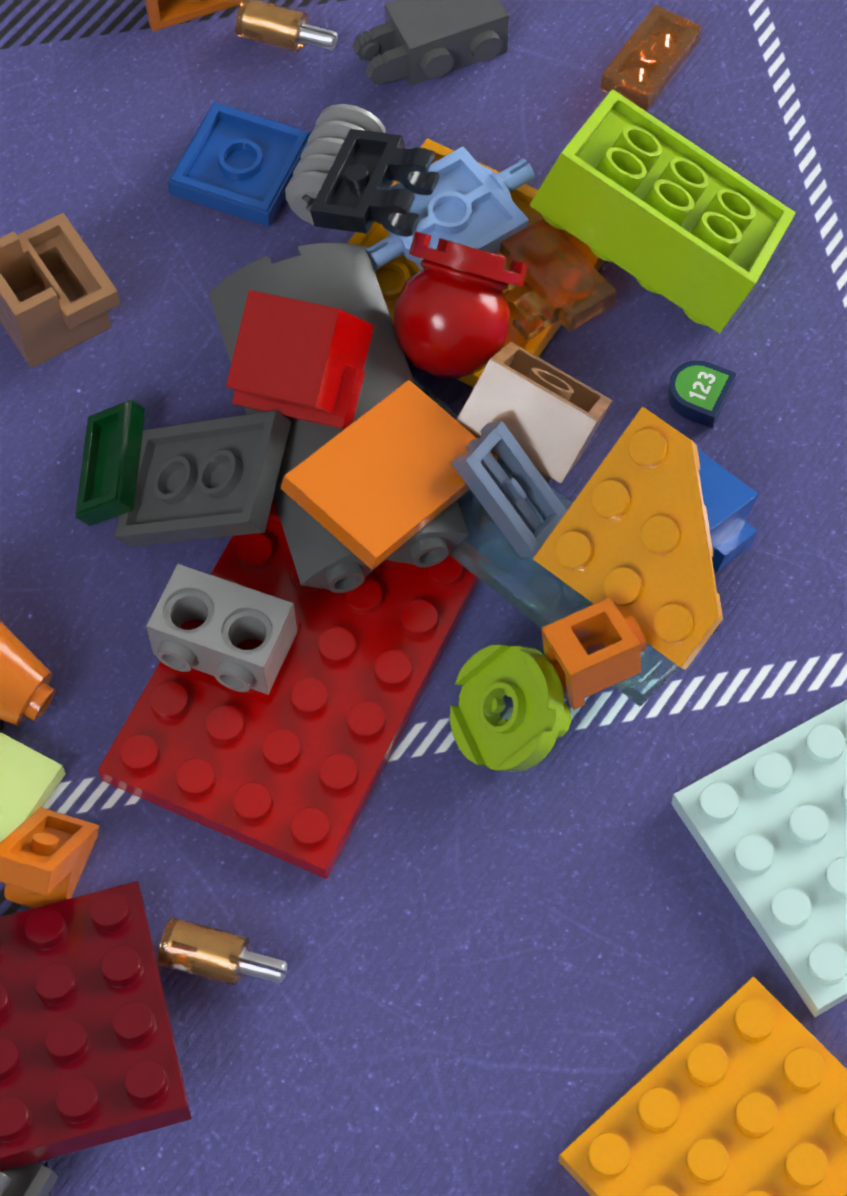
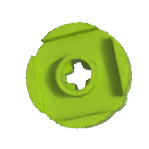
(537, 712)

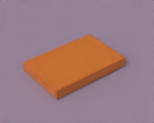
(383, 474)

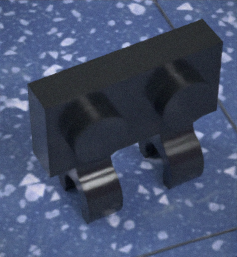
(360, 182)

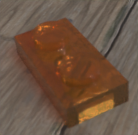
(651, 57)

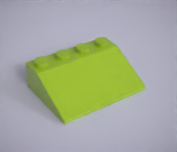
(663, 211)

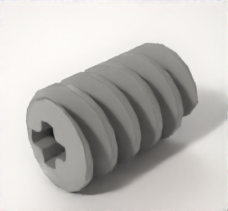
(322, 151)

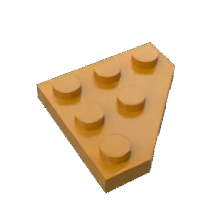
(644, 539)

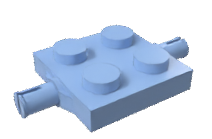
(466, 207)

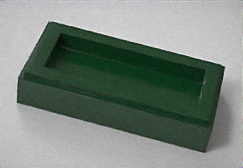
(110, 463)

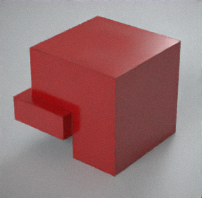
(299, 360)

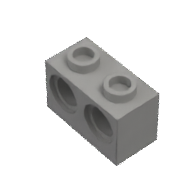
(229, 617)

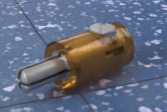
(280, 26)
(214, 953)

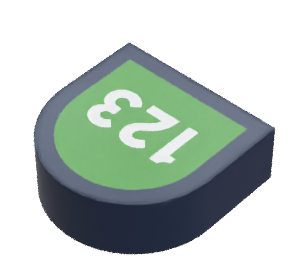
(700, 391)

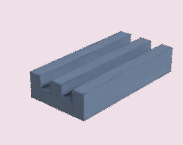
(505, 497)

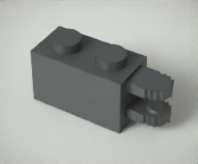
(432, 38)

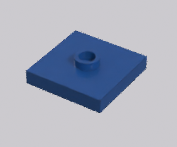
(239, 164)

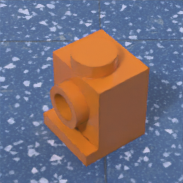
(593, 650)

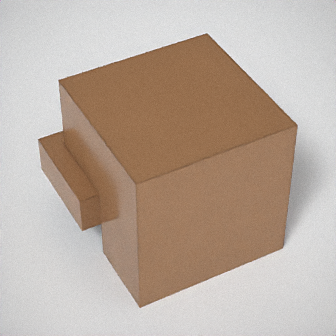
(52, 290)

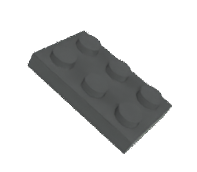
(205, 479)

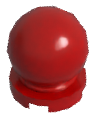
(454, 308)

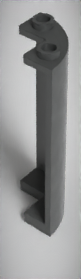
(343, 279)

